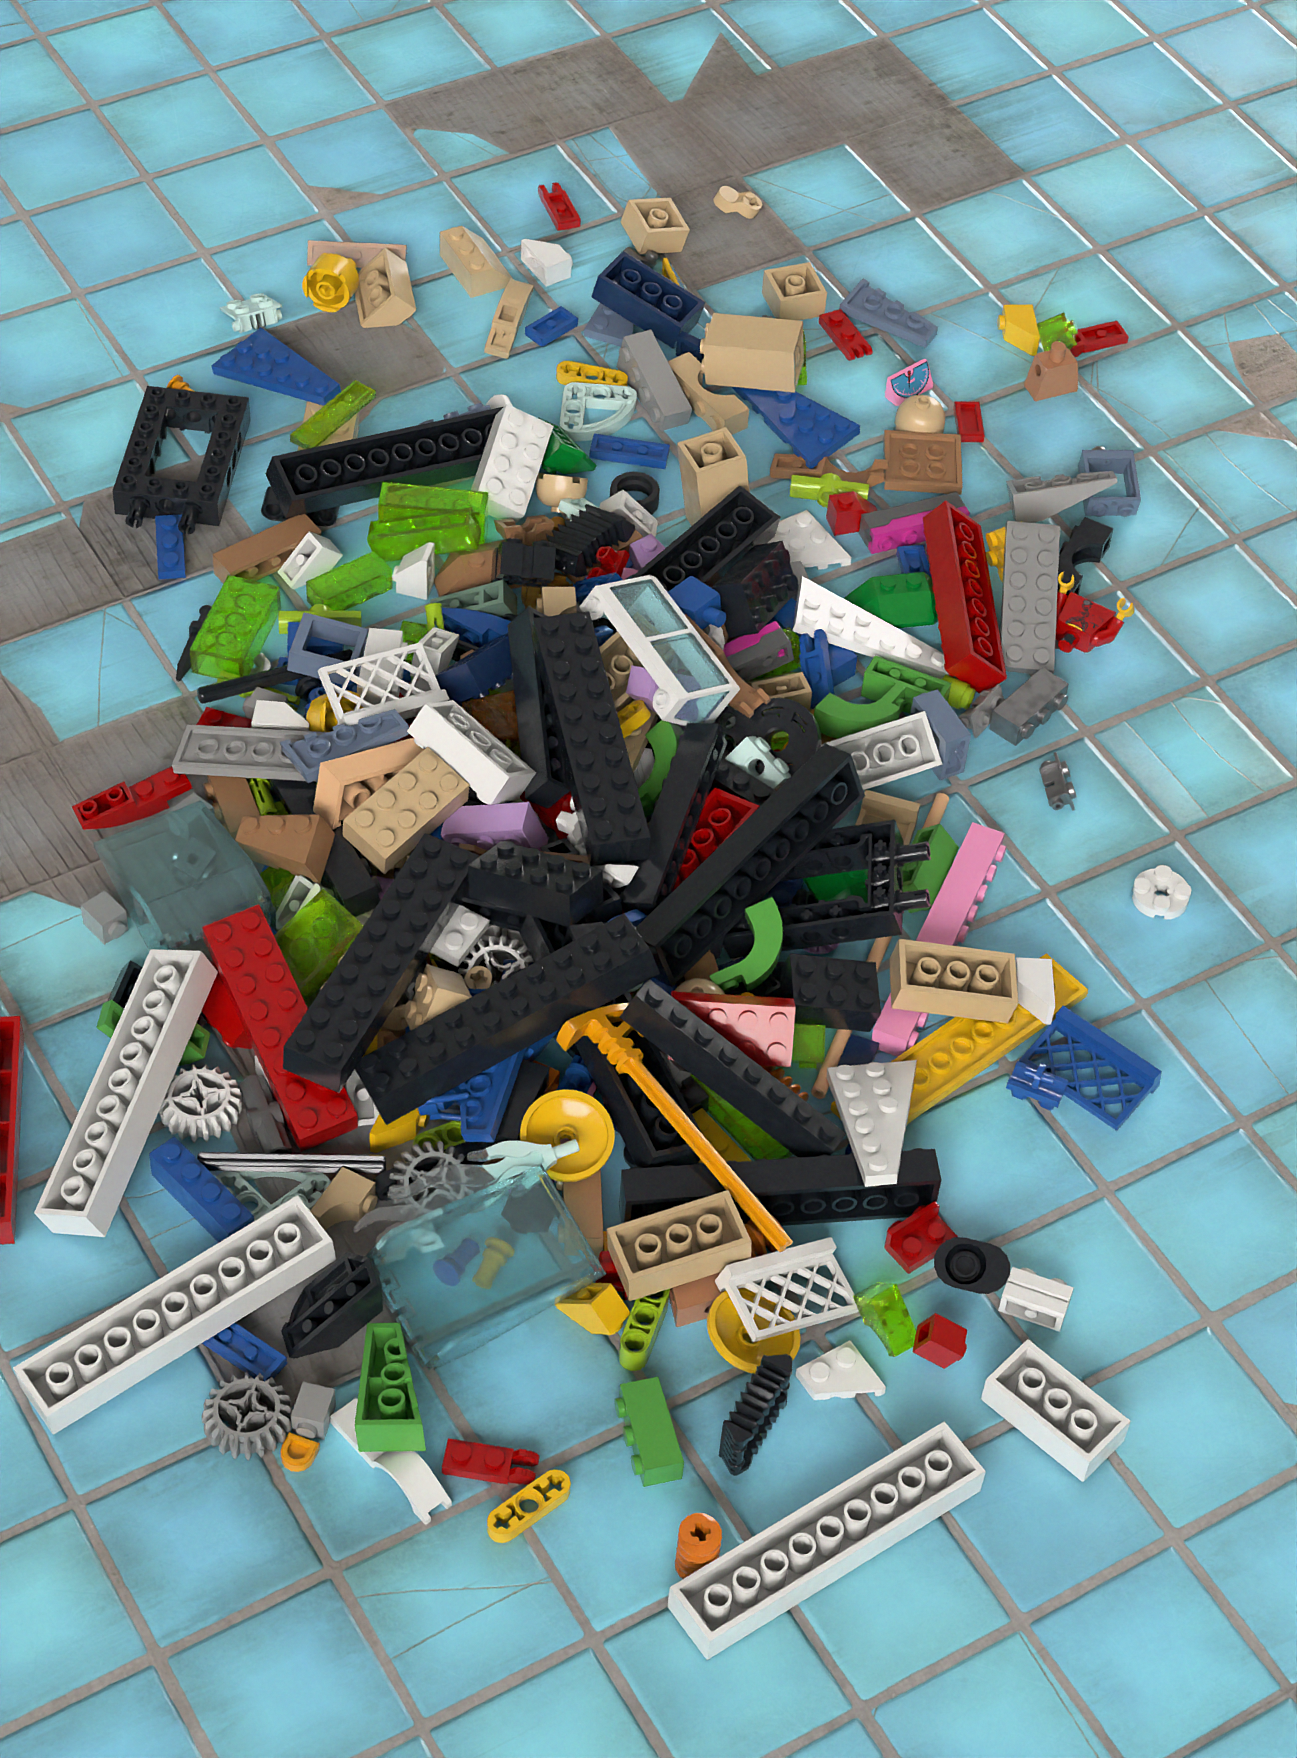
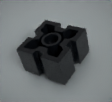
(523, 564)

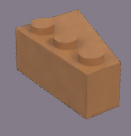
(288, 842)

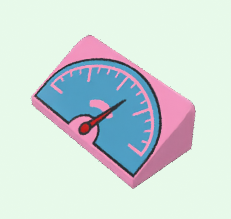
(908, 382)

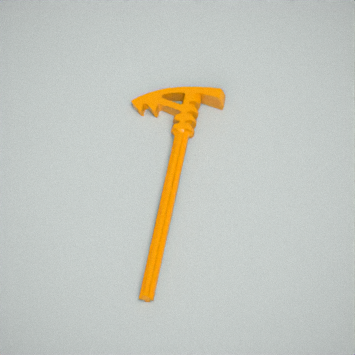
(620, 1051)

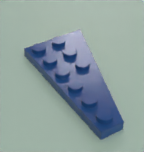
(274, 366)
(801, 423)
(487, 1097)

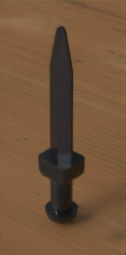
(185, 661)

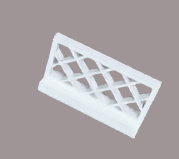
(407, 706)
(774, 1268)

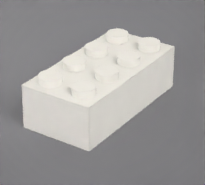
(511, 462)
(891, 750)
(471, 752)
(1055, 1410)

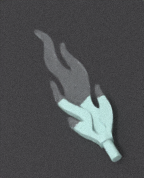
(462, 1180)

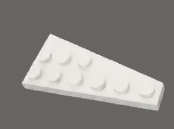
(809, 542)
(861, 631)
(874, 1112)

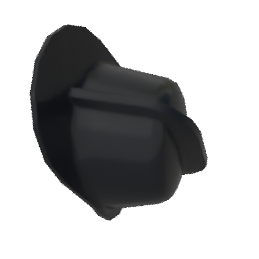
(972, 1265)

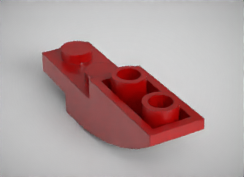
(125, 805)

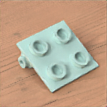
(245, 312)

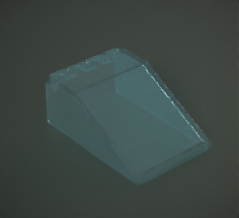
(182, 876)
(482, 1266)

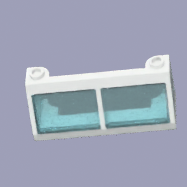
(688, 674)

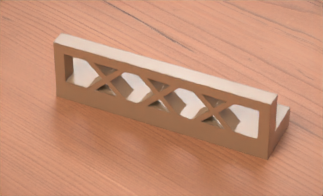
(359, 252)

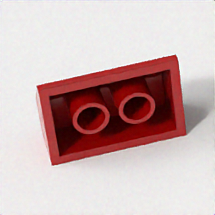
(223, 1016)

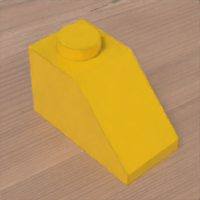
(1020, 327)
(396, 1132)
(596, 1308)

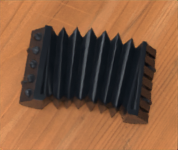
(584, 535)
(755, 1412)

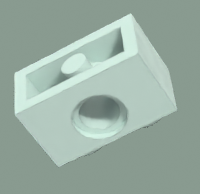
(752, 750)

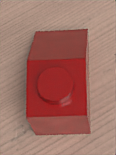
(845, 512)

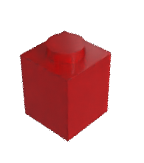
(940, 1341)

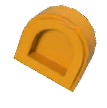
(298, 1452)

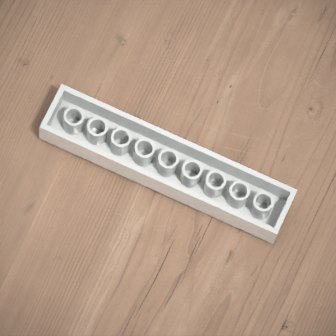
(126, 1093)
(174, 1314)
(824, 1540)

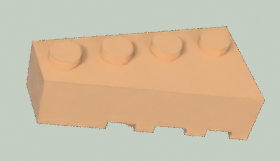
(354, 778)

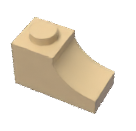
(345, 1199)

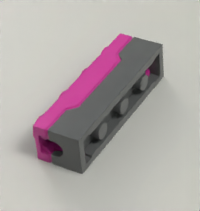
(901, 524)
(759, 652)

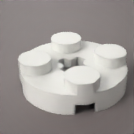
(1163, 880)

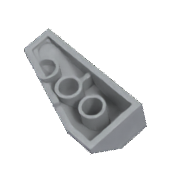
(1038, 499)

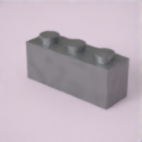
(1029, 706)

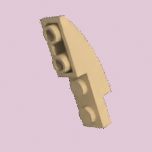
(508, 318)

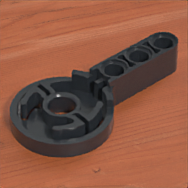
(800, 745)

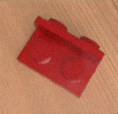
(917, 1237)

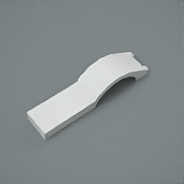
(403, 1466)

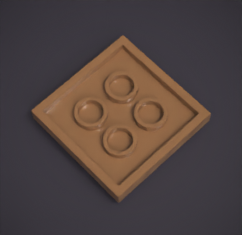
(923, 462)

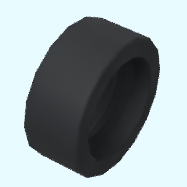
(638, 482)

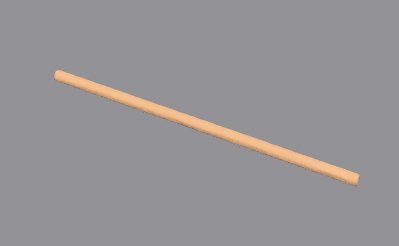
(876, 955)

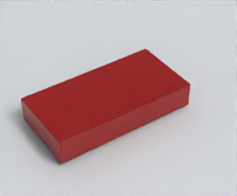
(969, 421)

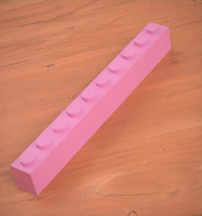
(946, 925)

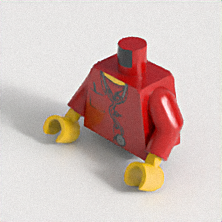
(1085, 623)

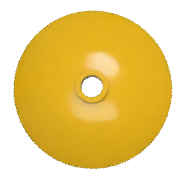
(571, 1116)
(730, 1334)

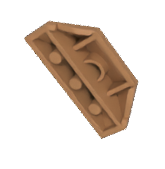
(467, 570)

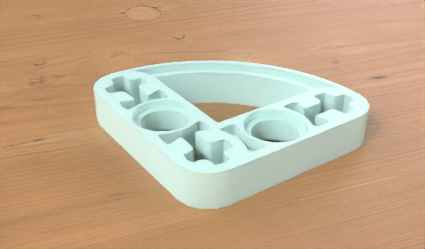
(585, 399)
(247, 1193)

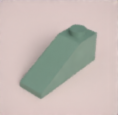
(490, 598)

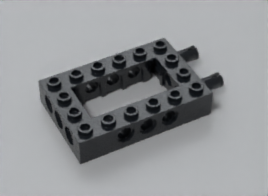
(200, 501)
(847, 849)

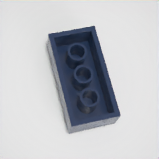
(647, 299)
(478, 671)

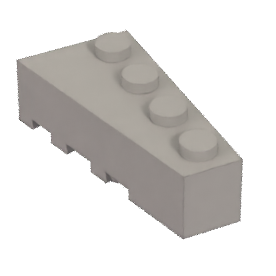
(653, 380)

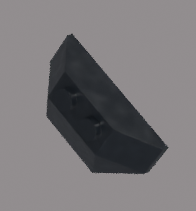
(334, 1306)

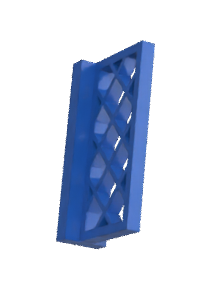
(1109, 1053)

